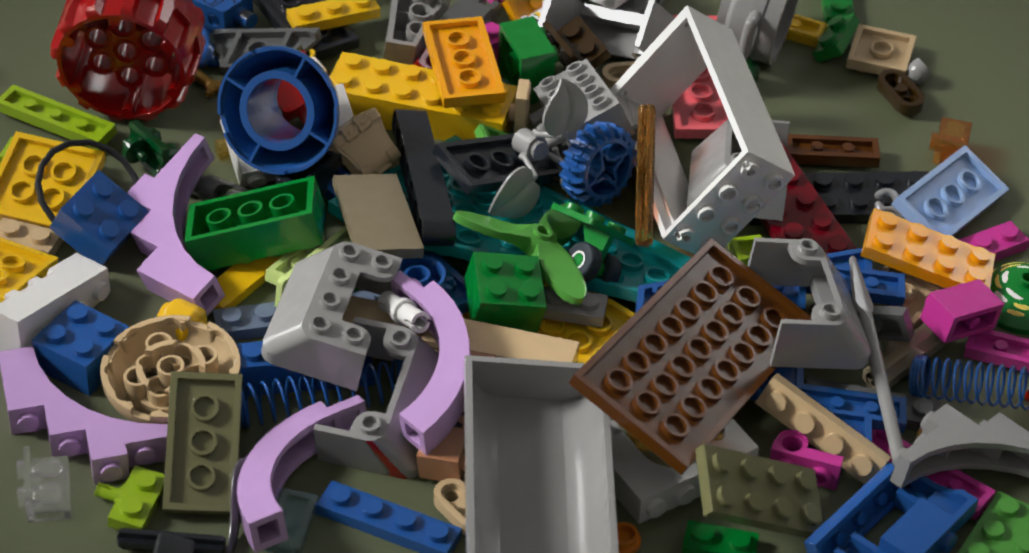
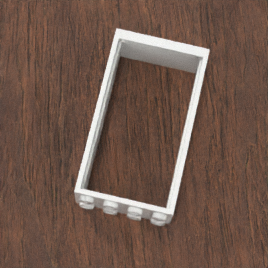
(751, 178)

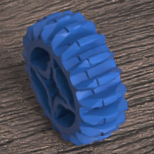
(598, 163)

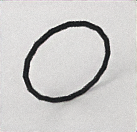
(84, 142)

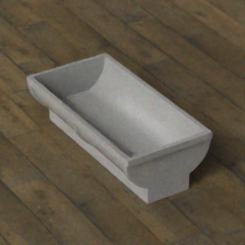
(535, 460)

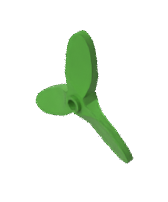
(542, 241)

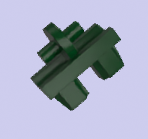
(147, 148)

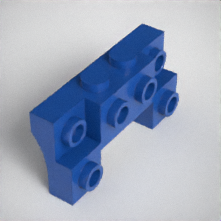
(928, 524)

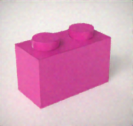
(961, 310)

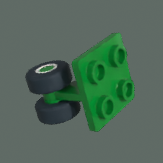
(592, 254)

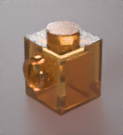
(951, 137)

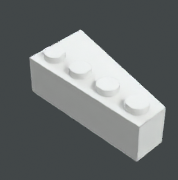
(33, 308)

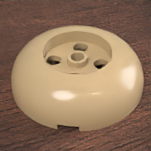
(153, 349)

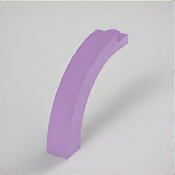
(442, 401)
(276, 459)

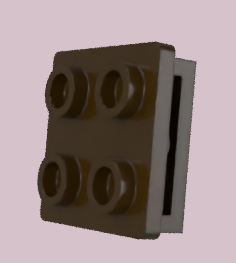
(576, 43)

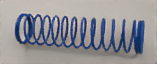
(244, 417)

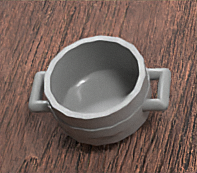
(758, 25)

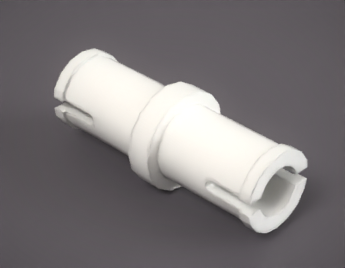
(404, 311)

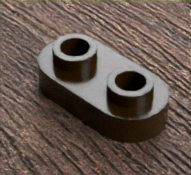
(900, 92)

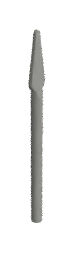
(864, 306)

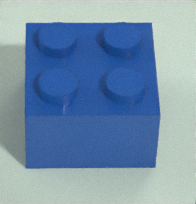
(98, 218)
(74, 346)

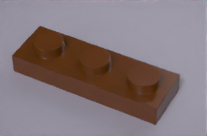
(834, 150)

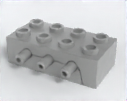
(601, 101)

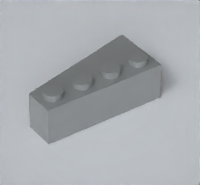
(405, 27)

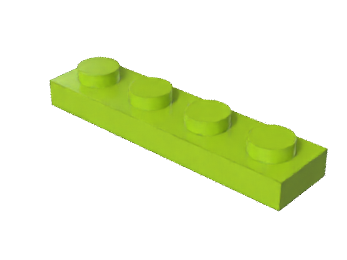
(55, 116)

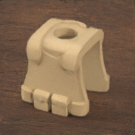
(365, 144)

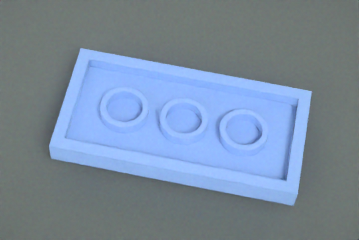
(951, 194)

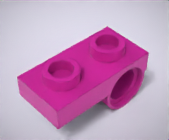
(793, 448)

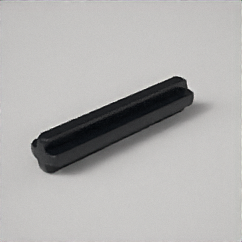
(146, 539)

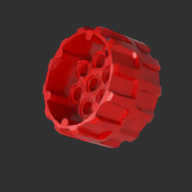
(122, 55)

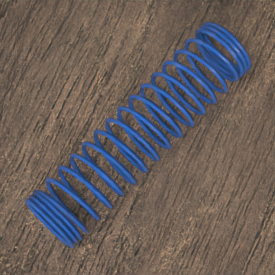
(924, 362)

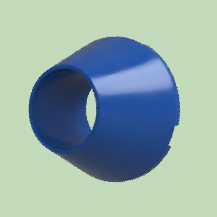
(253, 117)

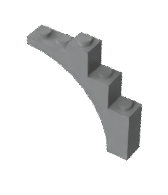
(957, 442)

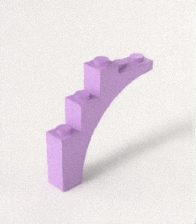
(160, 234)
(71, 428)

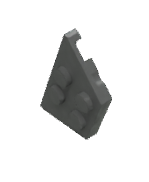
(235, 43)

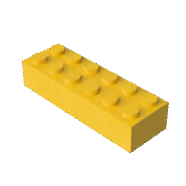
(397, 85)

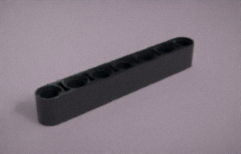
(423, 178)

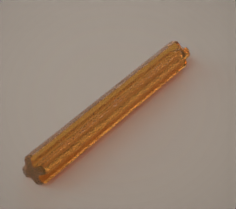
(645, 175)

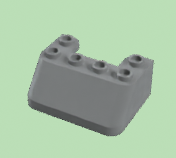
(308, 321)

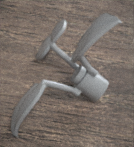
(563, 113)

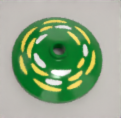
(1011, 286)

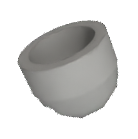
(918, 72)

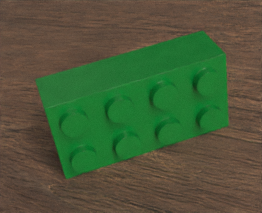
(256, 224)

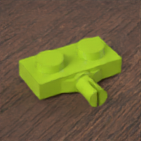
(134, 499)

